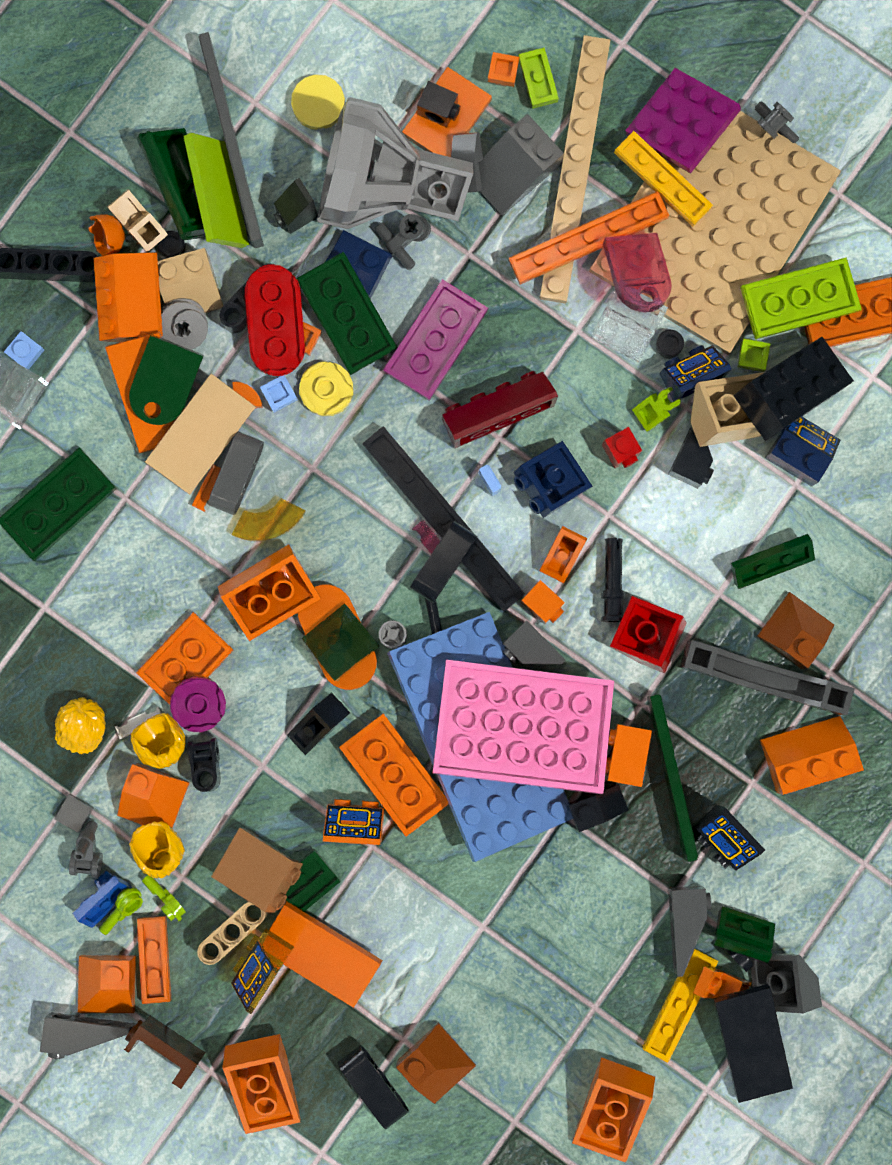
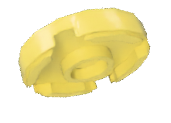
(317, 102)
(326, 388)

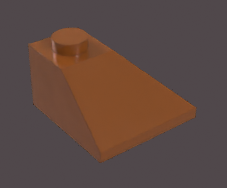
(796, 631)
(435, 1064)

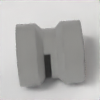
(392, 634)

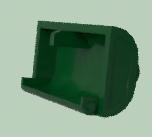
(172, 172)

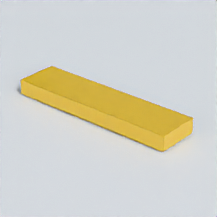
(663, 178)
(677, 1009)

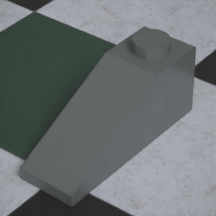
(687, 918)
(71, 1033)

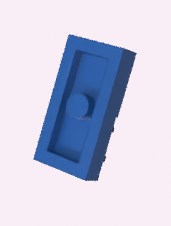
(103, 901)

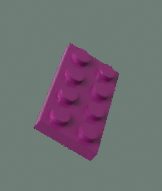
(435, 340)

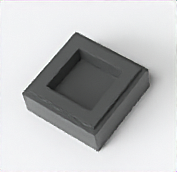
(74, 813)

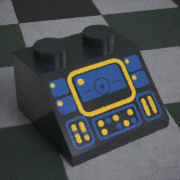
(727, 838)

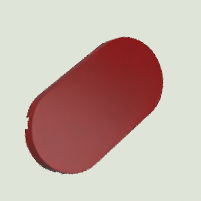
(274, 320)

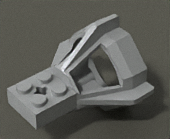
(399, 175)

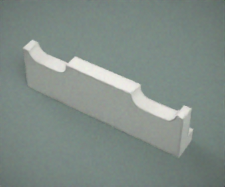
(127, 729)

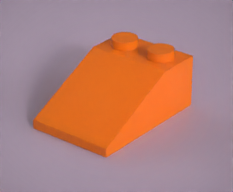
(261, 1083)
(614, 1109)

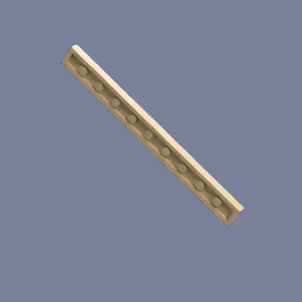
(577, 157)

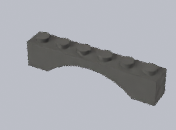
(767, 678)

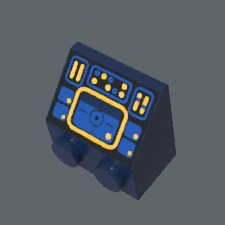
(700, 366)
(804, 451)

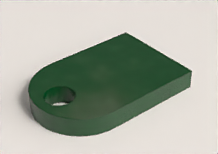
(163, 378)

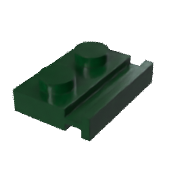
(313, 883)
(744, 934)

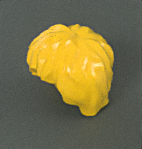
(80, 725)
(158, 741)
(156, 849)

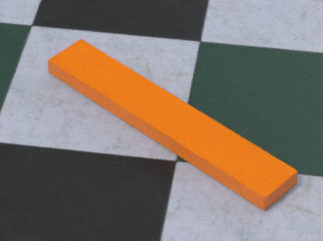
(588, 237)

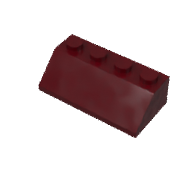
(499, 409)

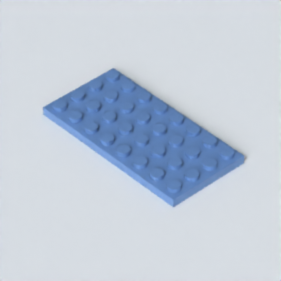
(486, 811)

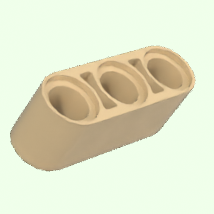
(223, 940)

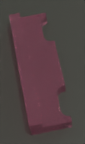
(428, 537)

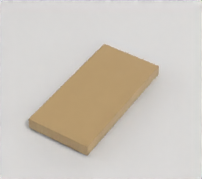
(200, 434)

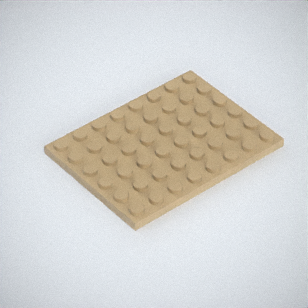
(761, 206)

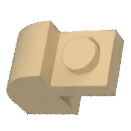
(137, 221)

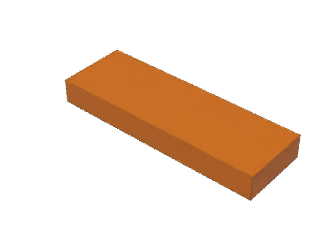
(154, 959)

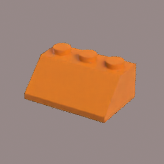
(127, 296)
(268, 592)
(811, 755)

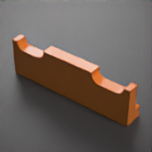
(206, 488)

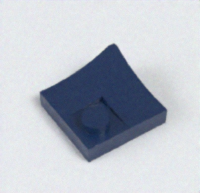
(366, 259)

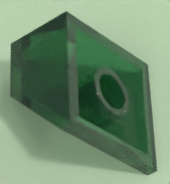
(340, 642)

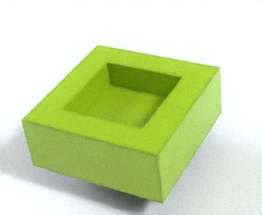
(753, 355)

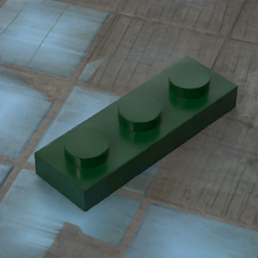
(773, 561)

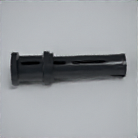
(613, 593)

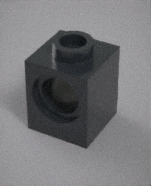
(438, 104)

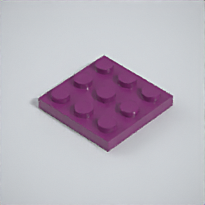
(684, 119)

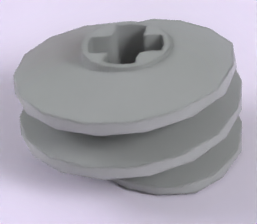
(181, 311)

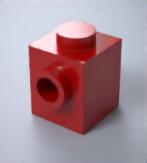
(622, 448)

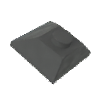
(791, 981)

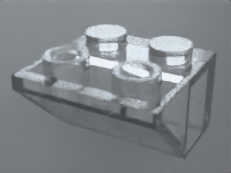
(627, 329)
(18, 391)

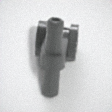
(776, 120)
(396, 244)
(85, 858)

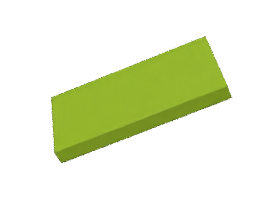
(216, 191)
(800, 298)

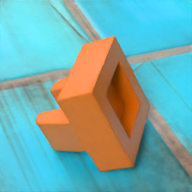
(503, 69)

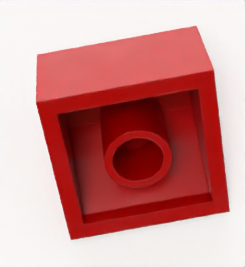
(648, 634)

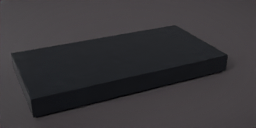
(753, 1043)

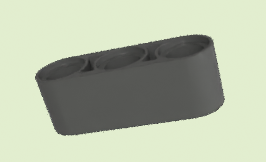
(236, 473)

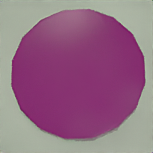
(197, 704)

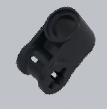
(204, 762)

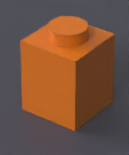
(543, 603)

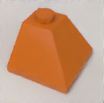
(151, 796)
(106, 983)

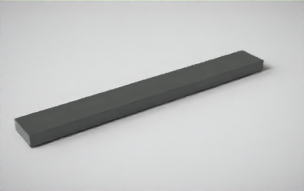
(231, 140)

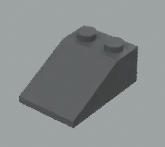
(517, 164)

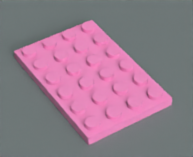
(523, 727)

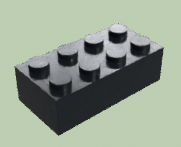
(793, 388)

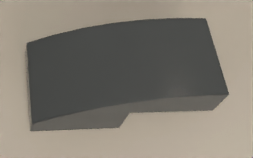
(469, 148)

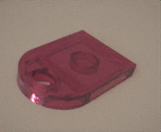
(638, 268)

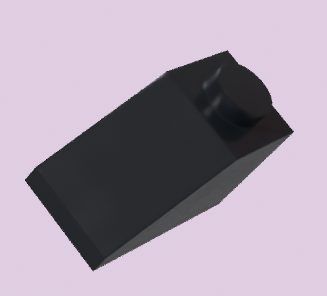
(692, 462)
(318, 723)
(597, 808)

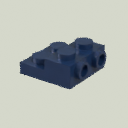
(551, 479)

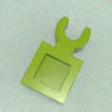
(655, 409)

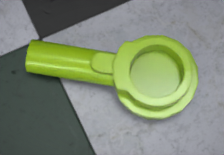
(126, 904)
(171, 907)

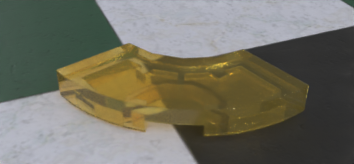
(268, 524)

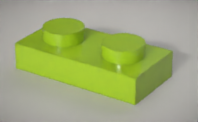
(538, 78)

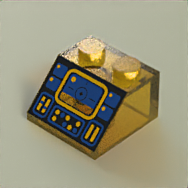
(259, 968)

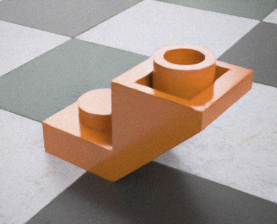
(717, 983)

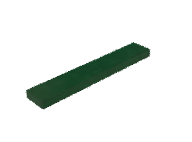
(672, 778)

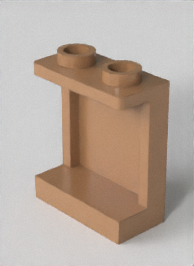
(257, 871)

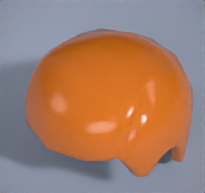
(107, 234)

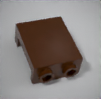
(167, 1044)

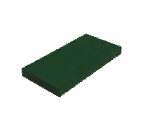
(346, 313)
(57, 504)

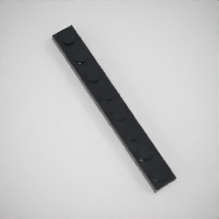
(441, 516)

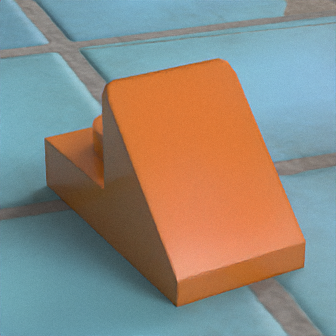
(563, 554)

